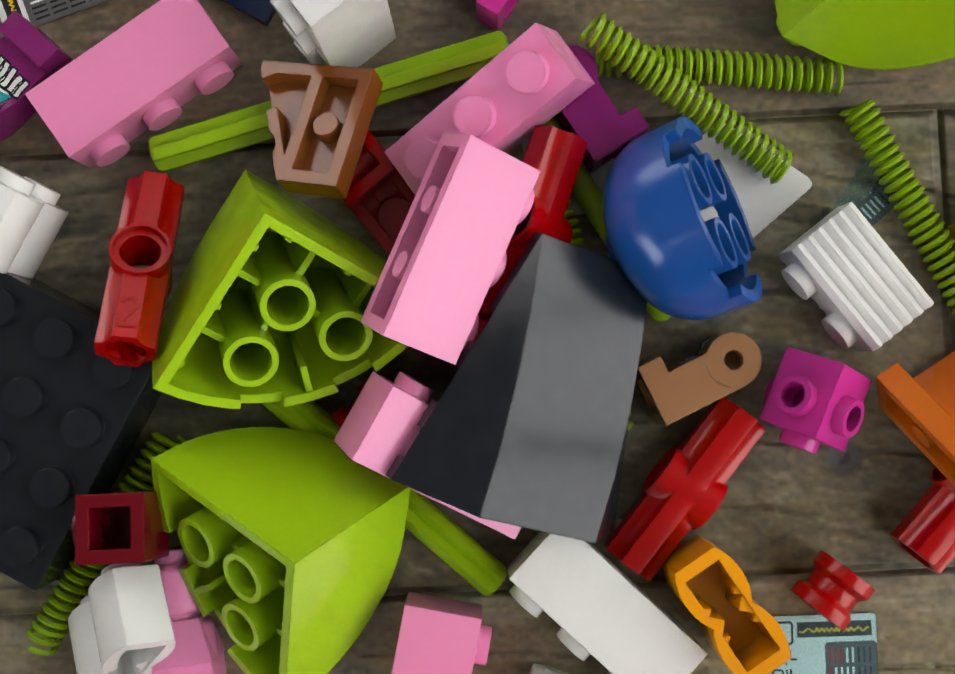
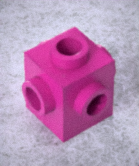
(815, 401)

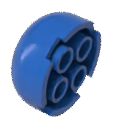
(658, 229)

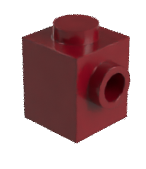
(118, 528)

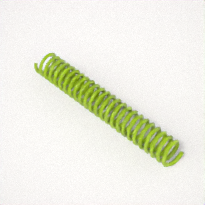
(819, 81)
(762, 160)
(898, 172)
(78, 575)

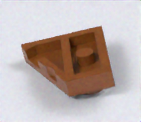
(318, 123)

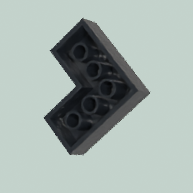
(62, 424)

